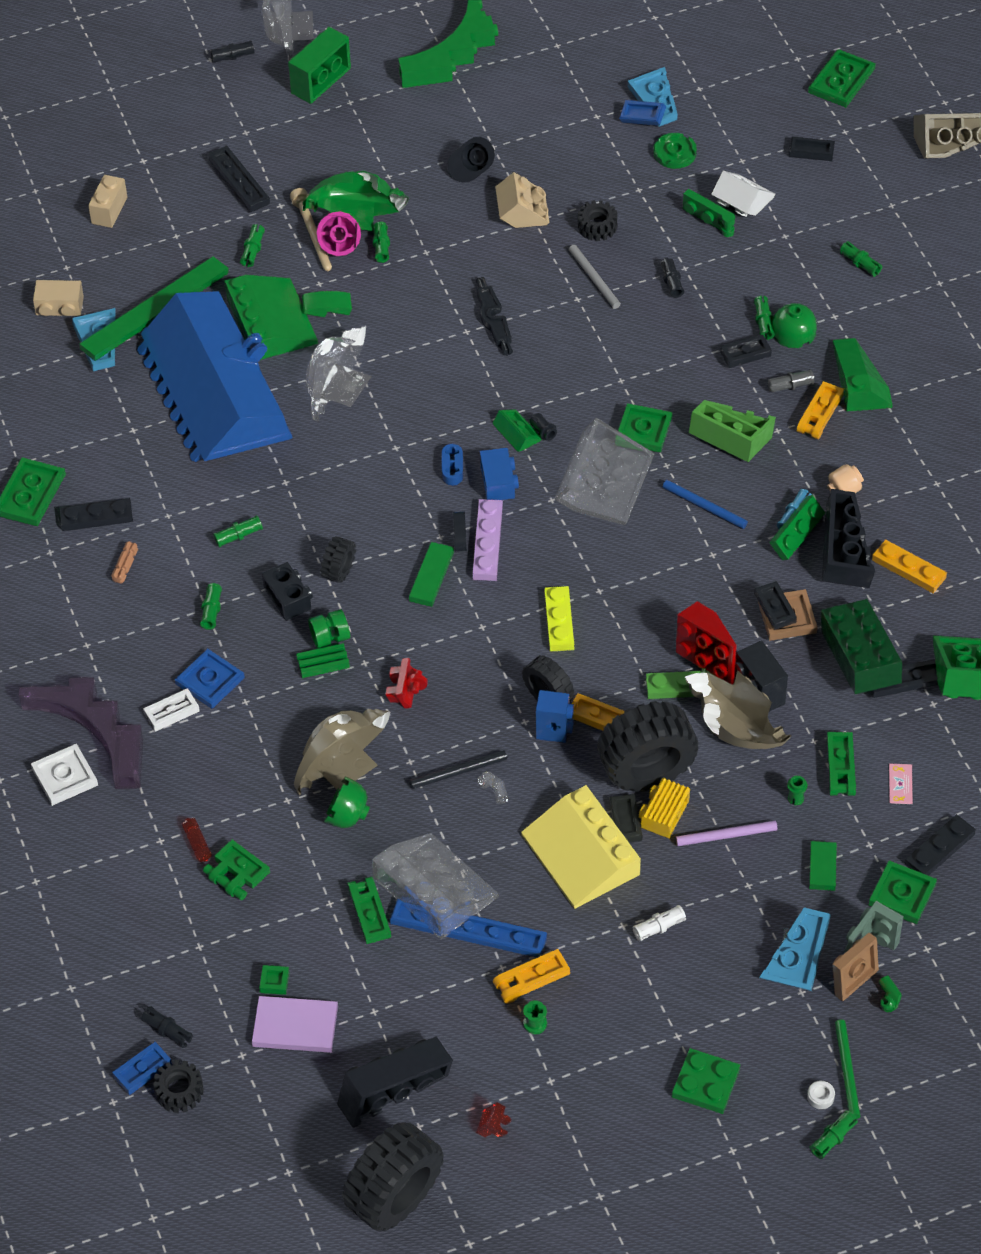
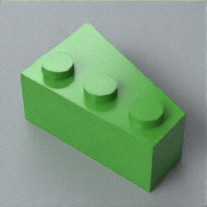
(731, 430)

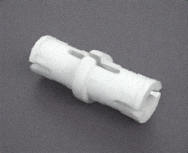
(659, 923)

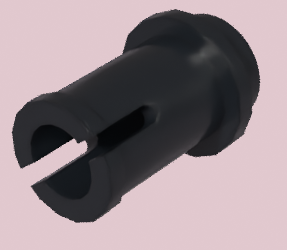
(546, 429)

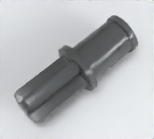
(791, 381)

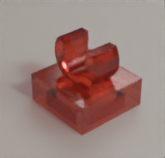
(491, 1120)

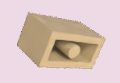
(108, 201)
(58, 298)

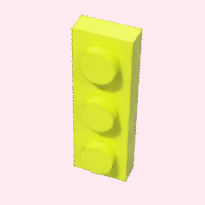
(559, 618)

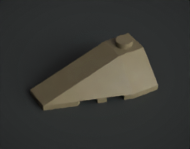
(946, 133)

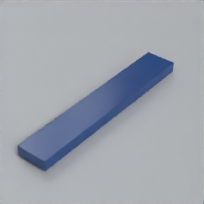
(482, 932)

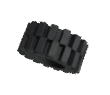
(597, 229)
(338, 559)
(174, 1073)

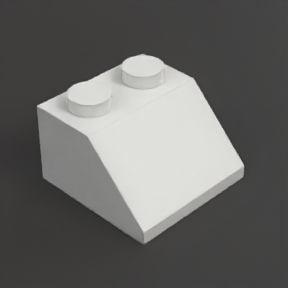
(741, 193)

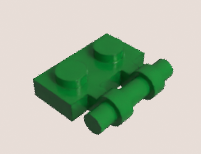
(240, 863)

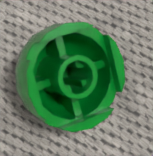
(794, 325)
(348, 805)

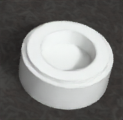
(821, 1094)

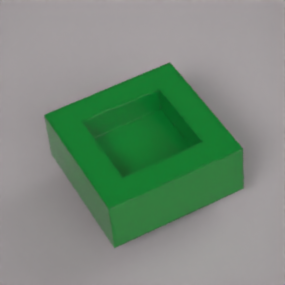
(274, 980)

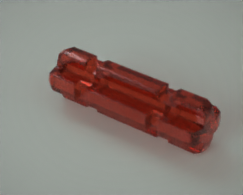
(196, 839)

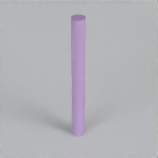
(726, 833)

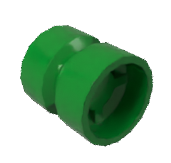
(320, 630)

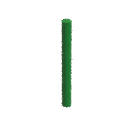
(847, 1068)

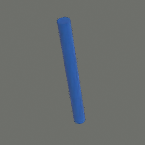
(705, 504)

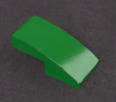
(326, 301)

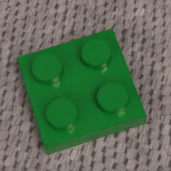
(646, 426)
(903, 891)
(706, 1081)

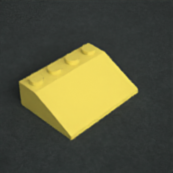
(582, 848)

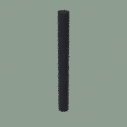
(458, 769)

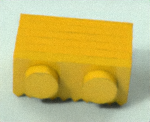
(664, 808)

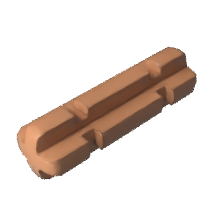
(124, 562)

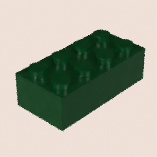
(861, 646)

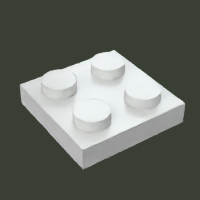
(64, 774)

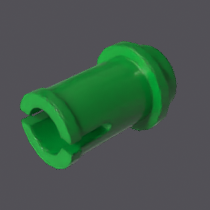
(797, 786)

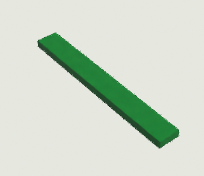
(145, 313)

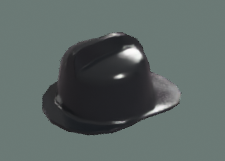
(471, 159)

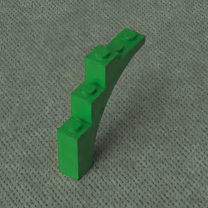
(458, 49)

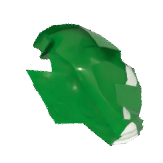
(357, 194)

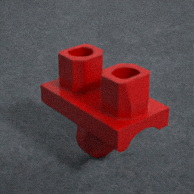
(408, 682)

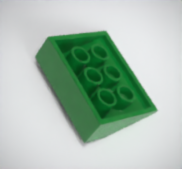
(272, 310)
(958, 666)

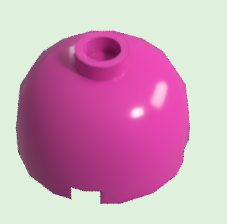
(338, 234)

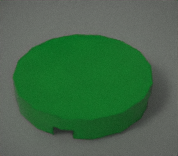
(675, 150)

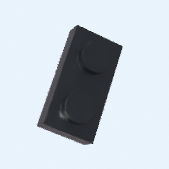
(746, 351)
(775, 605)

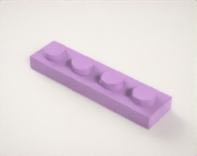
(487, 540)

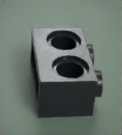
(287, 591)

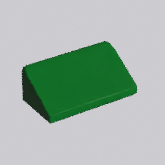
(516, 429)

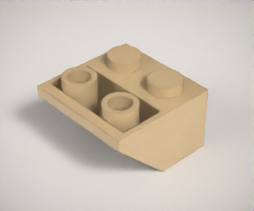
(521, 202)

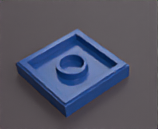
(210, 678)

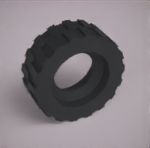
(546, 676)

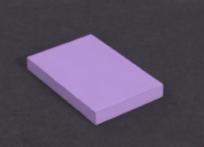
(295, 1024)

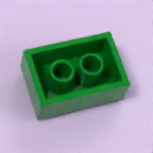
(319, 65)

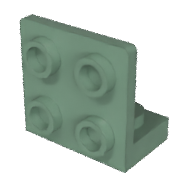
(879, 922)

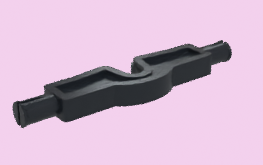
(496, 324)

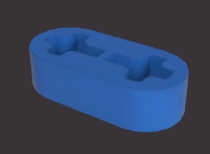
(448, 464)

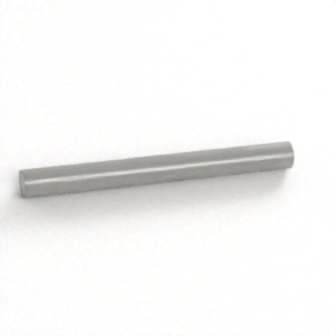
(594, 276)

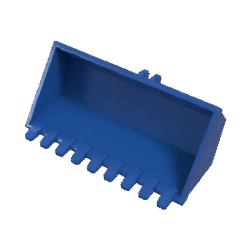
(212, 377)

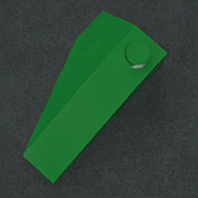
(859, 378)

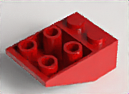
(706, 641)

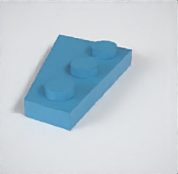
(655, 88)
(90, 324)
(800, 952)

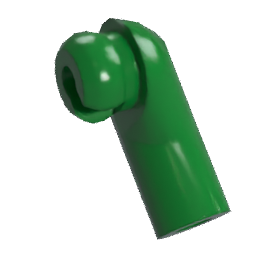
(892, 994)

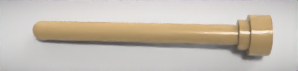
(297, 197)

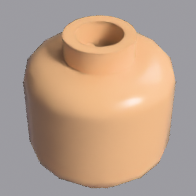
(846, 479)

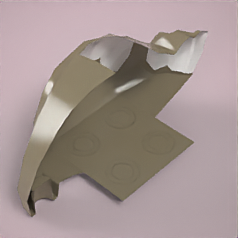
(736, 711)
(338, 747)

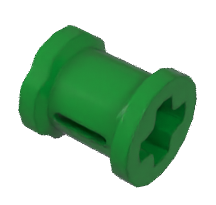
(532, 1024)

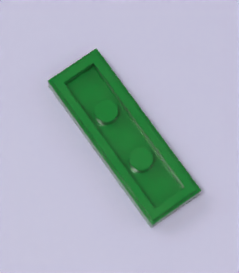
(431, 574)

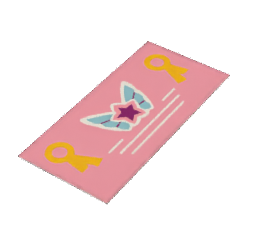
(900, 783)

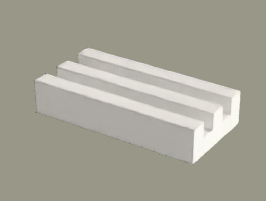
(174, 712)

